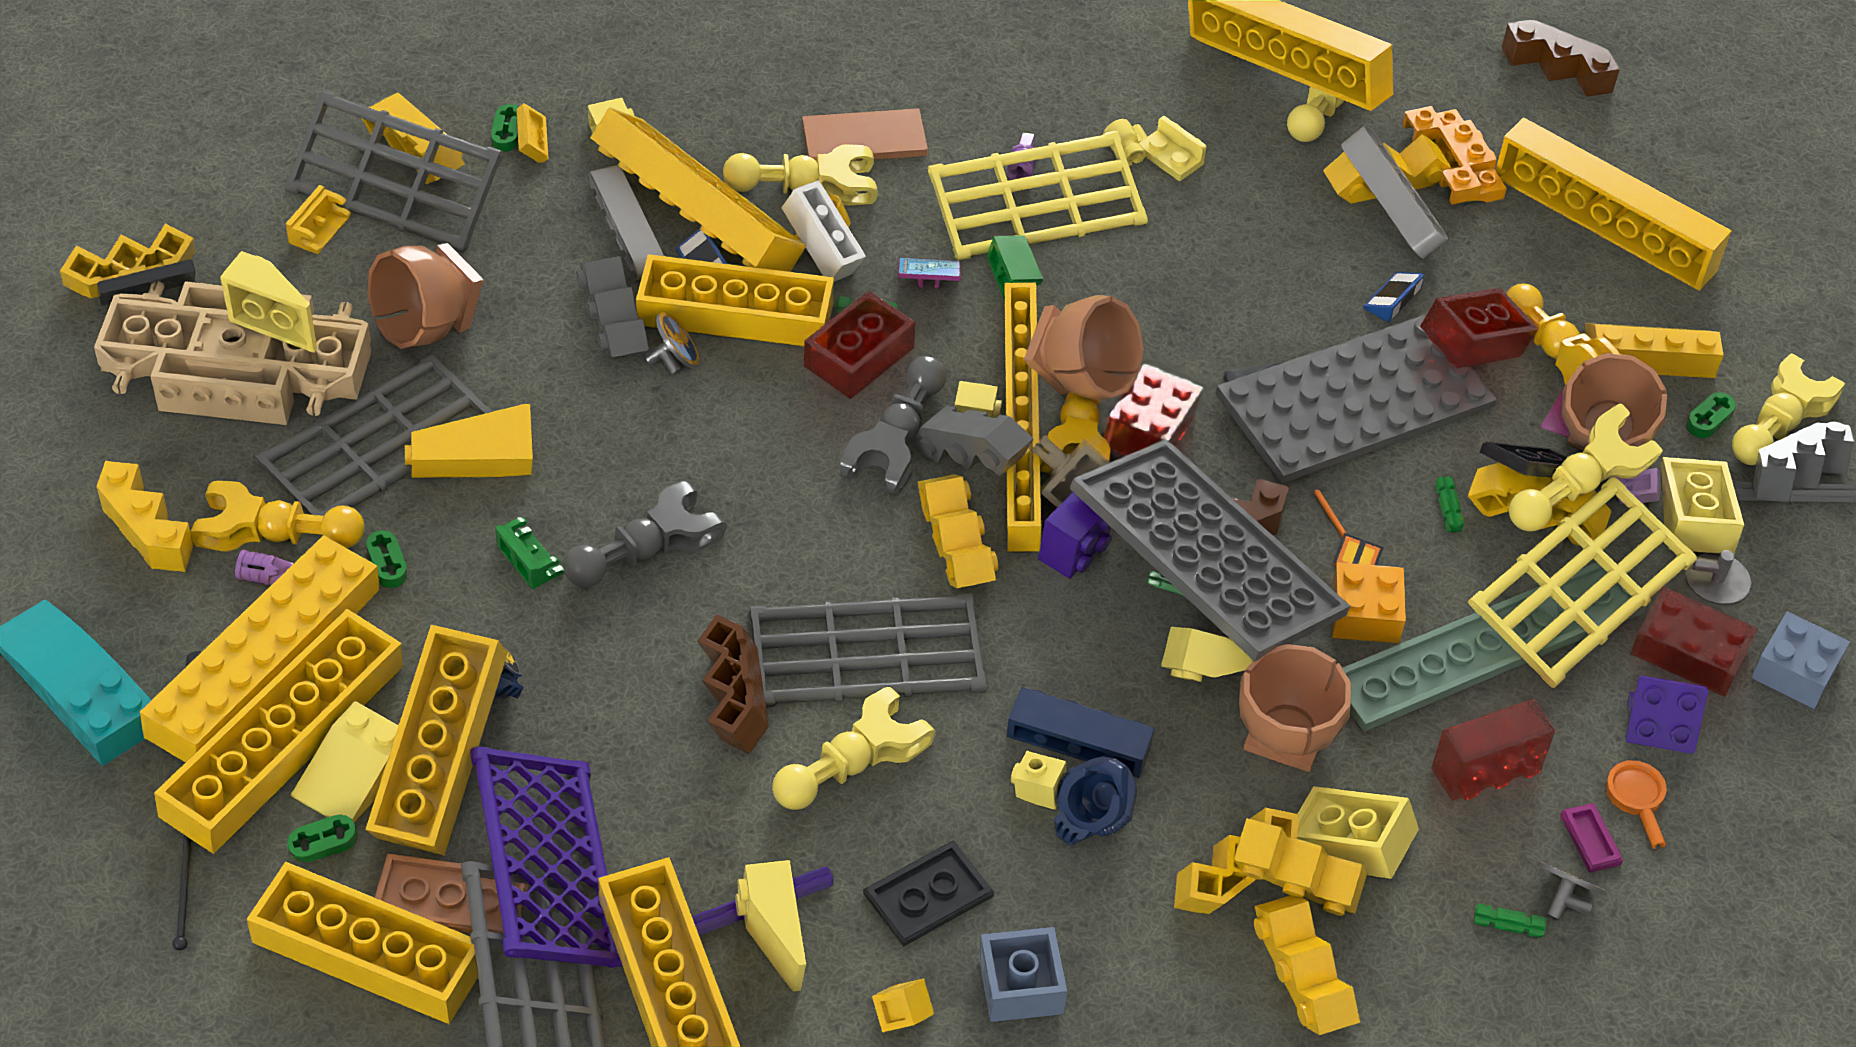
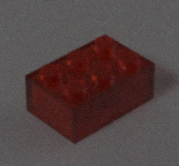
(1478, 327)
(859, 344)
(1152, 411)
(1694, 641)
(1493, 750)

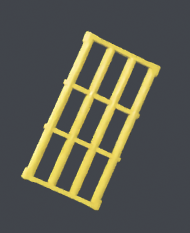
(1059, 176)
(1575, 610)

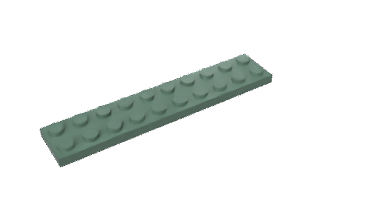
(1465, 653)

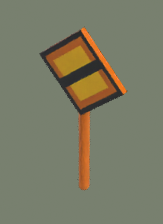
(1351, 548)

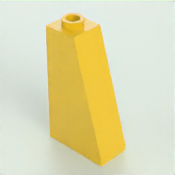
(475, 446)

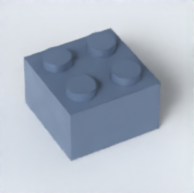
(1800, 659)
(1022, 974)

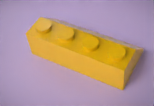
(1665, 349)

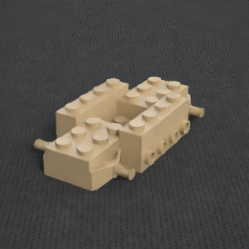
(224, 369)

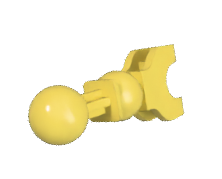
(1307, 120)
(833, 170)
(1791, 401)
(1584, 471)
(872, 741)

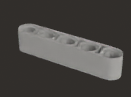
(1394, 191)
(625, 217)

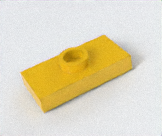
(532, 133)

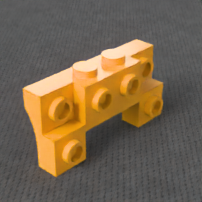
(1466, 152)

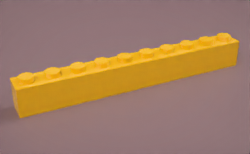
(1023, 408)

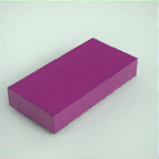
(1591, 837)

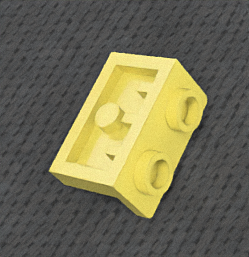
(1174, 149)

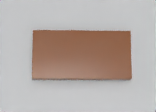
(884, 132)
(437, 892)

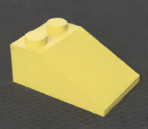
(267, 302)
(1701, 504)
(1201, 654)
(348, 764)
(1359, 827)
(772, 917)

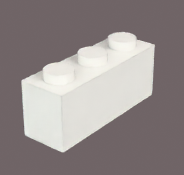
(823, 231)

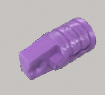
(1023, 169)
(273, 567)

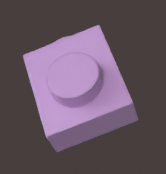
(1644, 486)

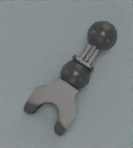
(888, 441)
(666, 528)

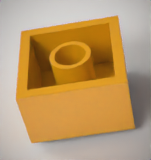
(1375, 602)

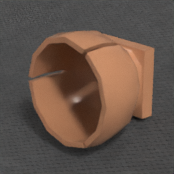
(430, 286)
(1084, 345)
(1609, 382)
(1292, 706)

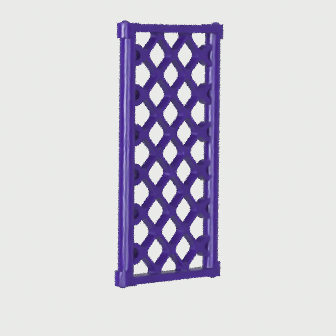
(505, 865)

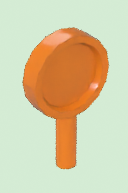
(1638, 791)

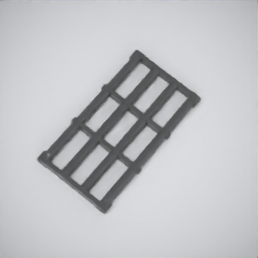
(424, 165)
(343, 444)
(898, 632)
(522, 1004)

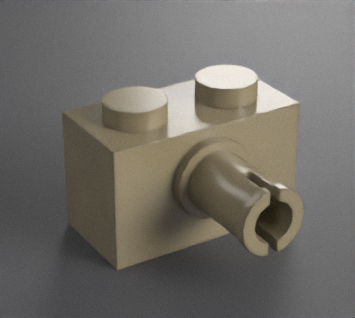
(1066, 467)

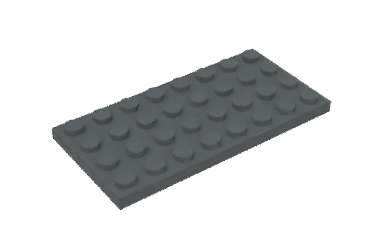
(1351, 399)
(1210, 549)

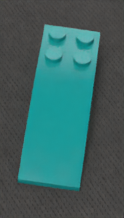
(75, 680)

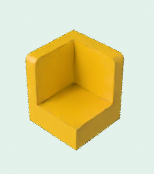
(903, 1005)

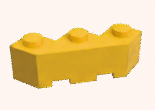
(403, 109)
(1420, 162)
(86, 269)
(1498, 484)
(143, 517)
(957, 531)
(1299, 867)
(1207, 887)
(1305, 965)

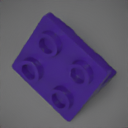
(1666, 714)

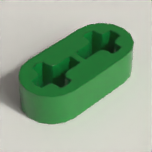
(500, 127)
(1706, 411)
(393, 557)
(322, 838)

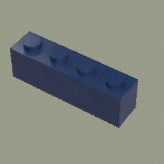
(1078, 730)

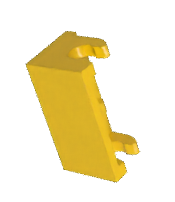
(317, 220)

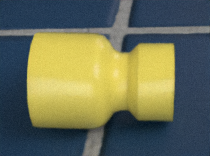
(1130, 139)

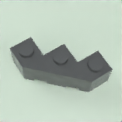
(612, 307)
(973, 438)
(1801, 460)

